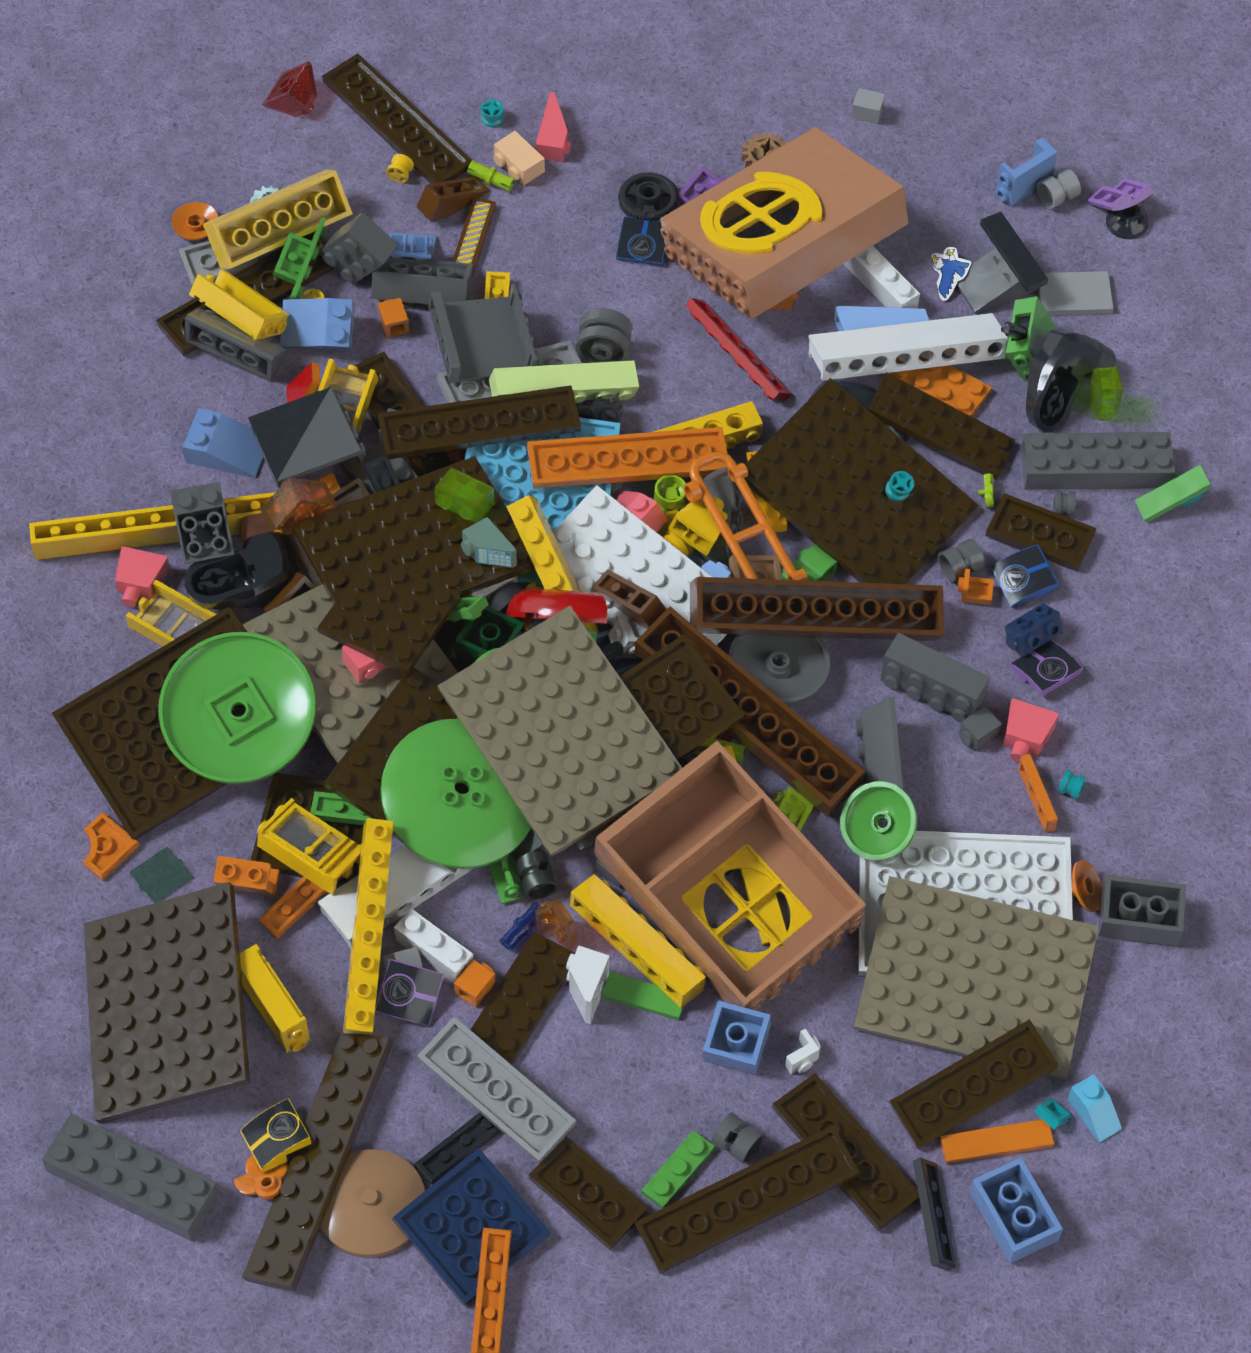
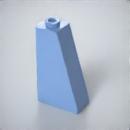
(867, 317)

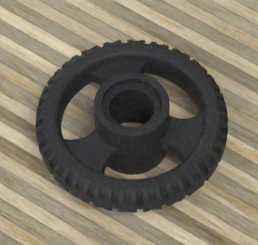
(648, 196)

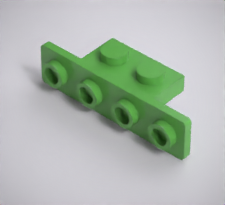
(295, 258)

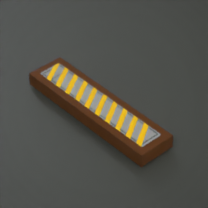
(474, 232)

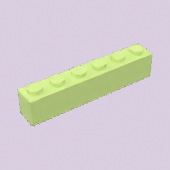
(588, 380)

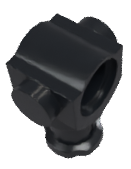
(597, 409)

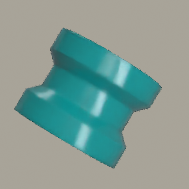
(492, 113)
(899, 480)
(1072, 784)

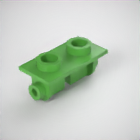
(507, 879)

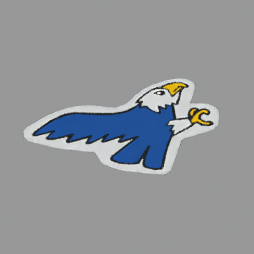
(950, 270)

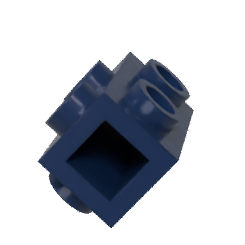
(1033, 629)

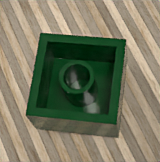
(486, 633)

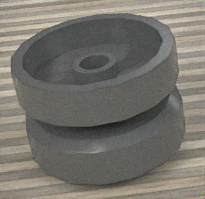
(604, 336)

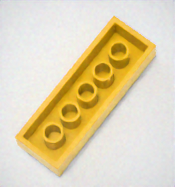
(267, 221)

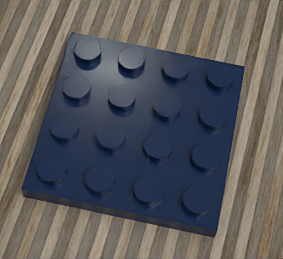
(450, 1218)

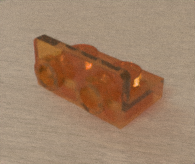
(556, 918)

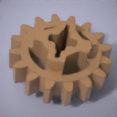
(760, 147)

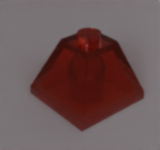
(293, 91)

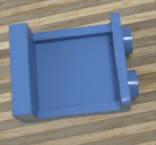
(1021, 182)

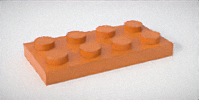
(947, 385)

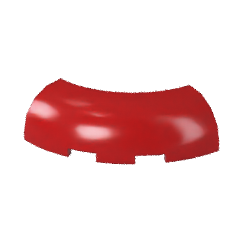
(545, 603)

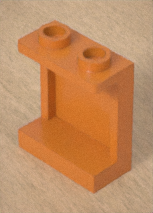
(247, 875)

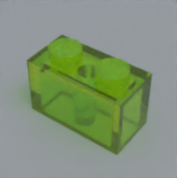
(1105, 393)
(464, 495)

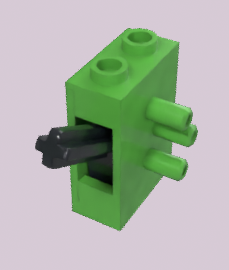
(1026, 333)

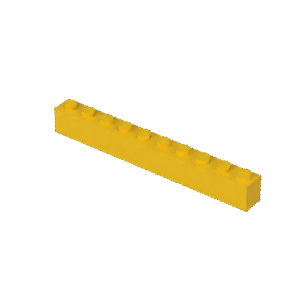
(126, 528)

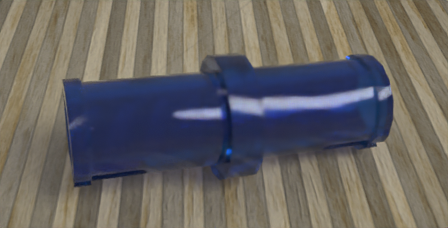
(521, 927)

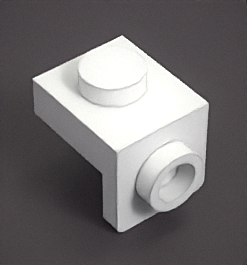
(623, 633)
(804, 1057)

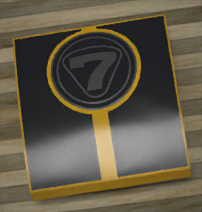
(275, 1135)

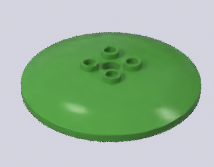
(228, 673)
(433, 816)

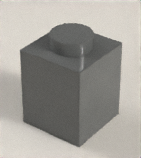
(979, 728)

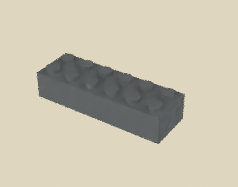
(1097, 460)
(130, 1177)

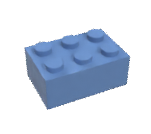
(1015, 1210)

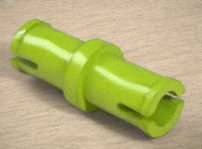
(490, 176)

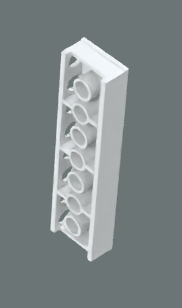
(906, 343)
(407, 880)

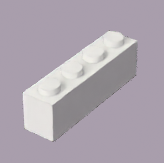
(883, 280)

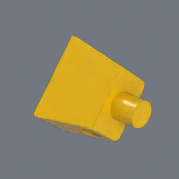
(697, 526)

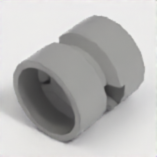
(1060, 188)

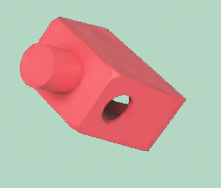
(137, 573)
(1028, 728)

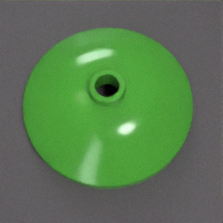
(863, 817)

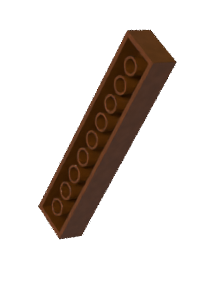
(816, 608)
(769, 725)

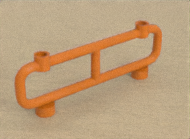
(698, 490)

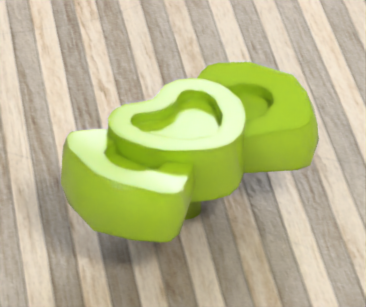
(989, 490)

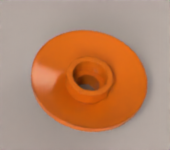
(189, 215)
(1086, 885)

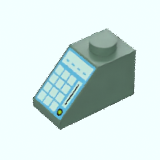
(488, 545)

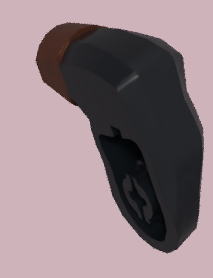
(247, 576)

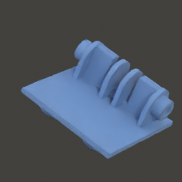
(413, 245)

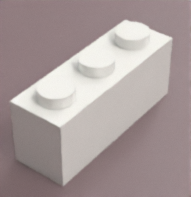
(433, 945)

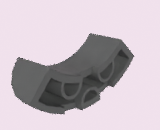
(722, 487)

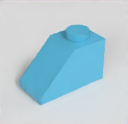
(1095, 1108)

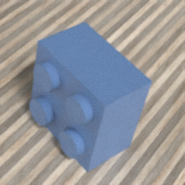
(737, 1037)

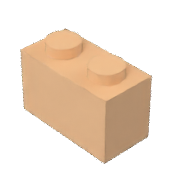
(518, 158)

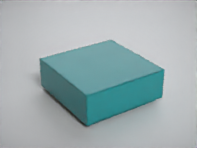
(1052, 1113)

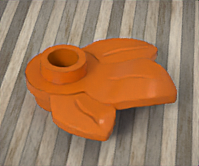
(255, 1181)

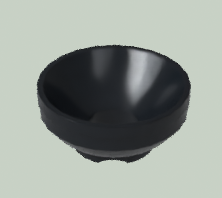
(1127, 227)

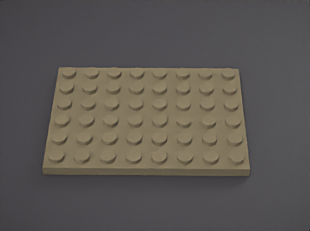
(341, 702)
(560, 730)
(970, 968)

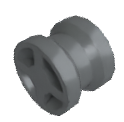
(1064, 503)

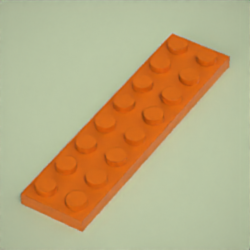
(622, 457)

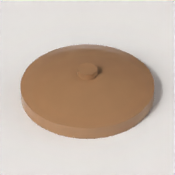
(365, 1200)

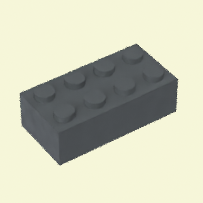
(934, 678)

